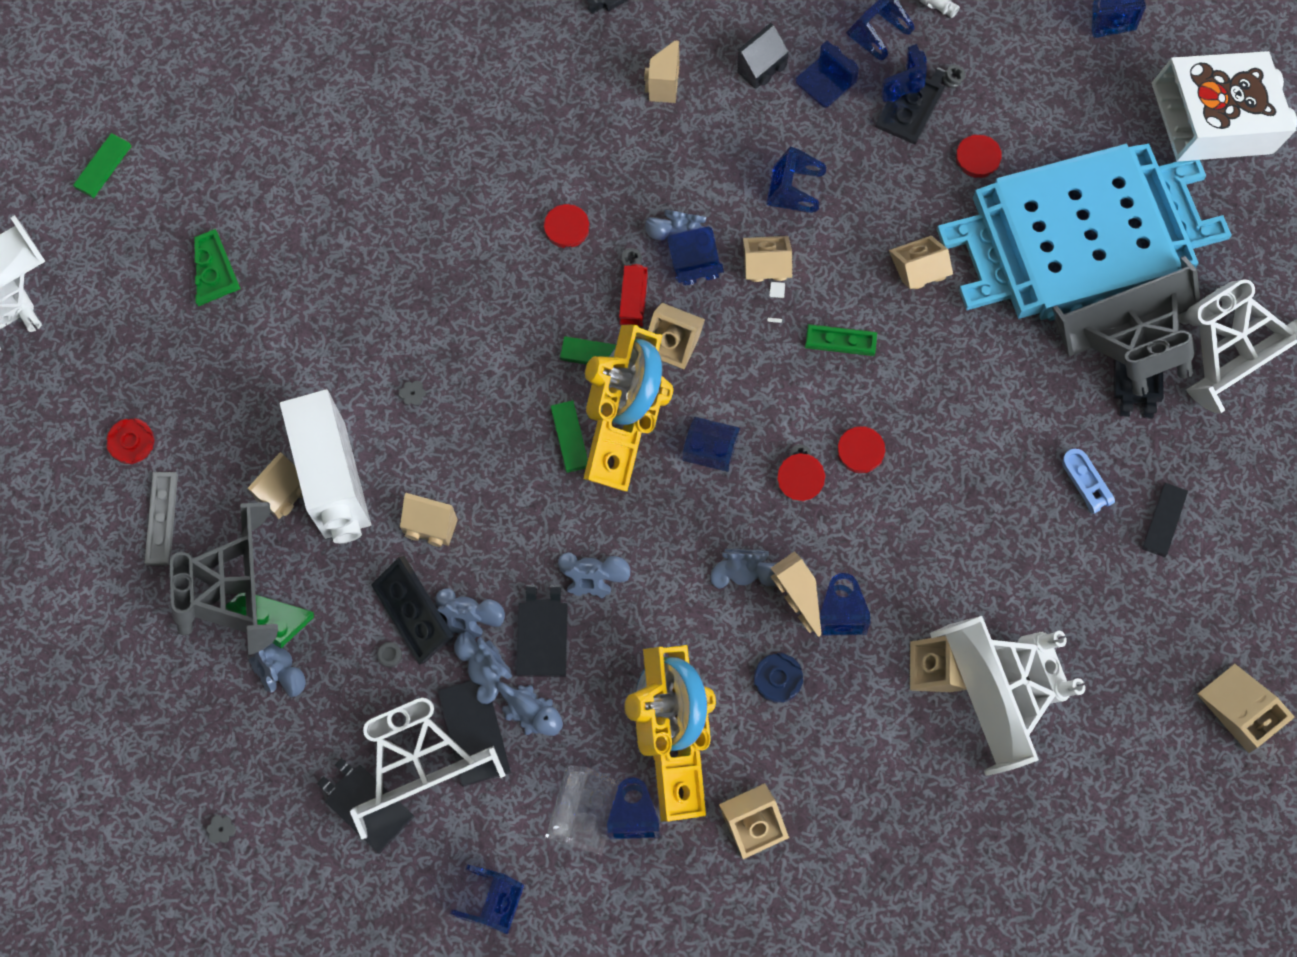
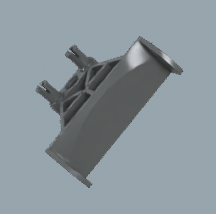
(1136, 317)
(182, 574)

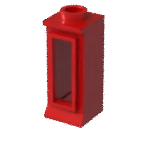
(633, 295)

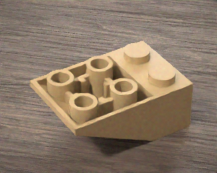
(797, 580)
(1245, 707)

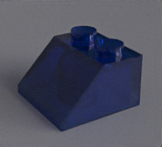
(710, 444)

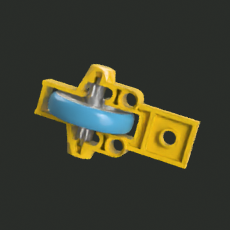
(626, 390)
(663, 690)

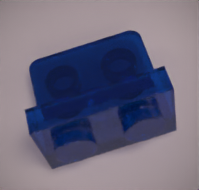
(829, 75)
(907, 81)
(694, 255)

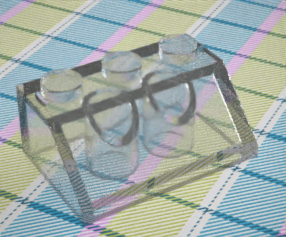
(582, 809)

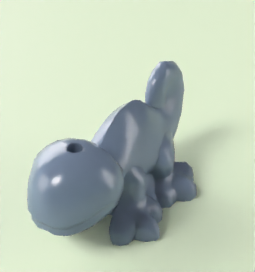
(679, 222)
(742, 568)
(590, 572)
(464, 612)
(274, 665)
(484, 665)
(533, 713)

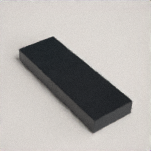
(1165, 520)

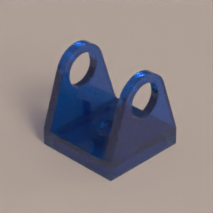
(1116, 16)
(865, 35)
(781, 191)
(844, 614)
(633, 819)
(500, 901)

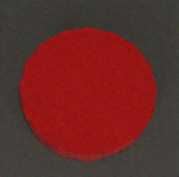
(978, 156)
(566, 226)
(137, 441)
(861, 449)
(801, 477)

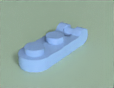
(1087, 480)

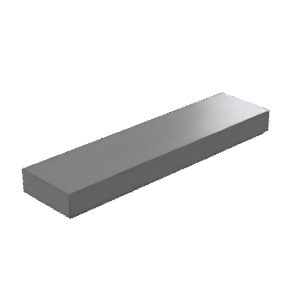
(161, 518)

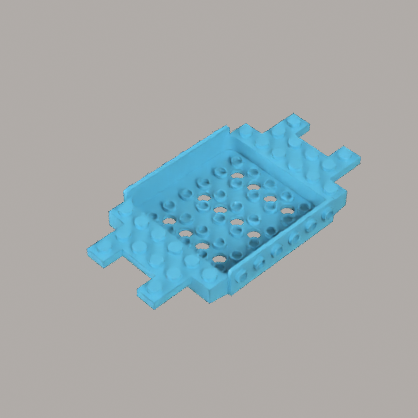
(1009, 250)

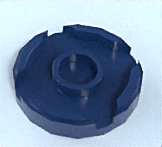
(772, 681)

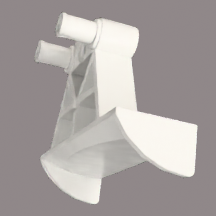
(17, 257)
(1204, 313)
(999, 690)
(382, 727)

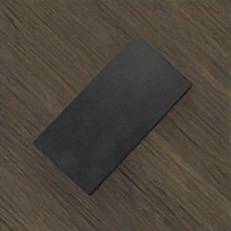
(412, 610)
(473, 729)

